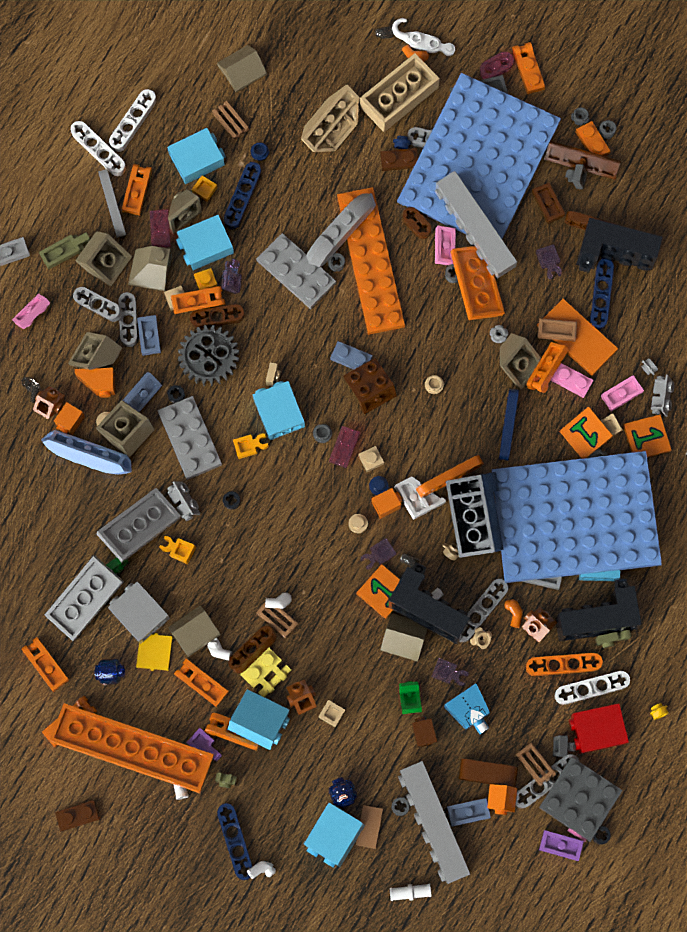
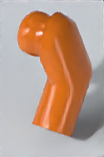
(408, 51)
(516, 611)

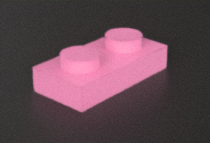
(444, 244)
(31, 311)
(572, 380)
(622, 393)

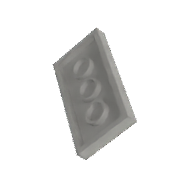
(292, 269)
(189, 437)
(138, 525)
(84, 598)

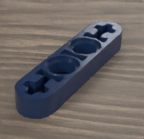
(241, 195)
(601, 294)
(508, 424)
(236, 841)

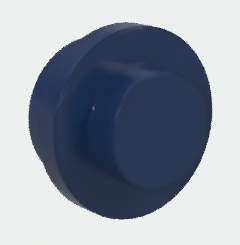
(401, 142)
(259, 151)
(378, 485)

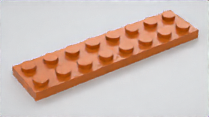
(373, 270)
(131, 748)

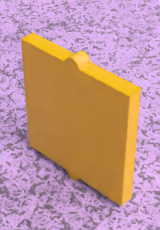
(155, 653)

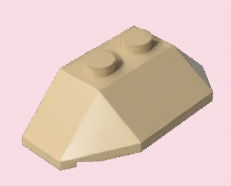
(332, 121)

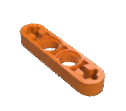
(454, 473)
(564, 667)

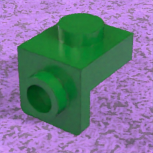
(116, 566)
(410, 697)

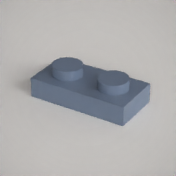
(149, 335)
(349, 356)
(142, 392)
(468, 812)

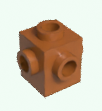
(49, 402)
(538, 624)
(301, 696)

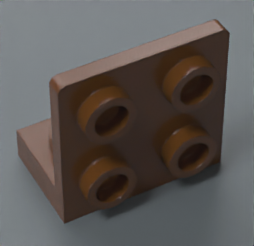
(370, 385)

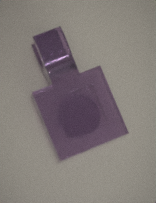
(230, 278)

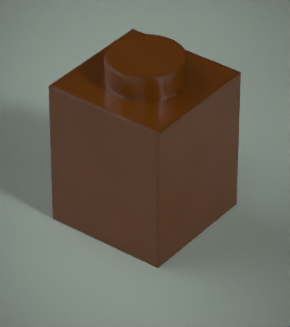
(424, 732)

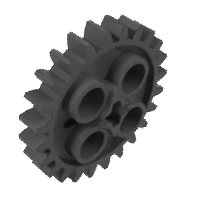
(219, 343)

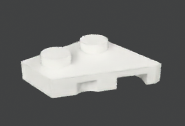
(414, 503)

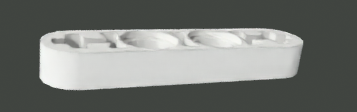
(136, 122)
(98, 148)
(592, 689)

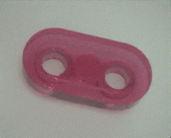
(495, 66)

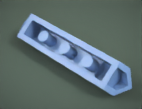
(87, 453)

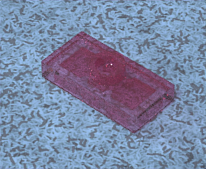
(160, 228)
(344, 447)

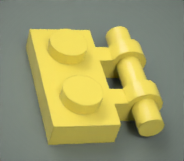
(261, 668)

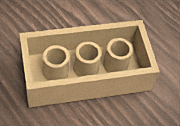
(399, 92)

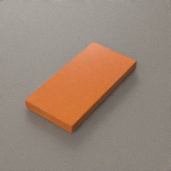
(476, 284)
(591, 347)

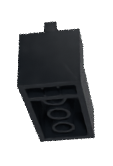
(617, 244)
(475, 514)
(426, 610)
(610, 617)

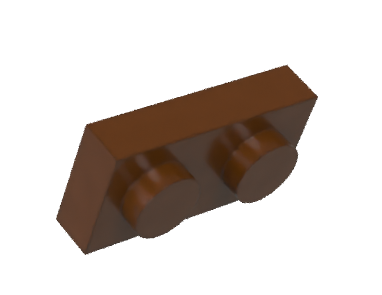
(398, 159)
(548, 203)
(77, 816)

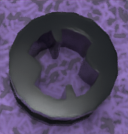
(176, 388)
(236, 497)
(600, 841)

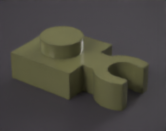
(609, 639)
(226, 780)

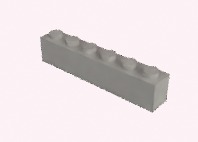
(475, 224)
(434, 822)

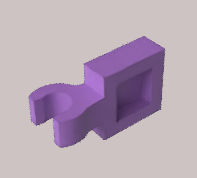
(203, 742)

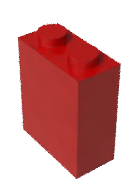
(598, 729)

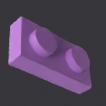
(561, 845)

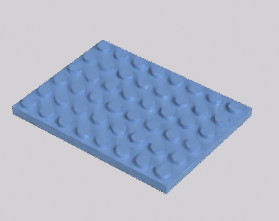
(491, 146)
(576, 517)

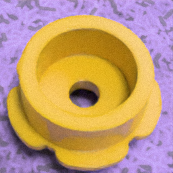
(658, 711)

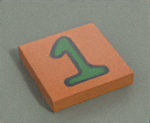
(586, 433)
(647, 436)
(378, 590)

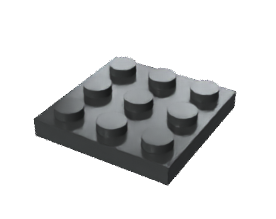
(580, 799)

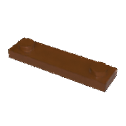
(592, 162)

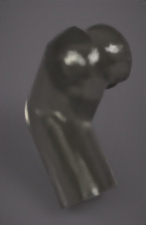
(385, 32)
(32, 386)
(409, 560)

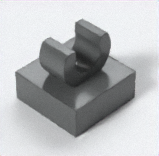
(578, 176)
(562, 746)

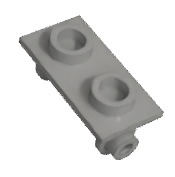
(664, 387)
(180, 493)

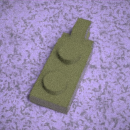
(64, 249)

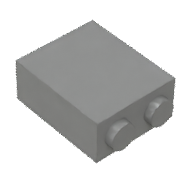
(138, 612)

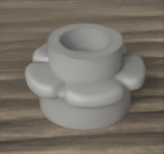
(498, 329)
(649, 367)

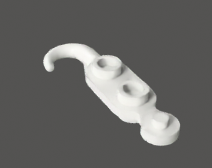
(422, 41)

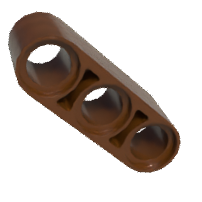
(487, 772)

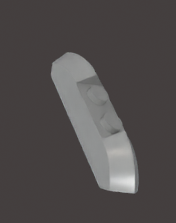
(340, 229)

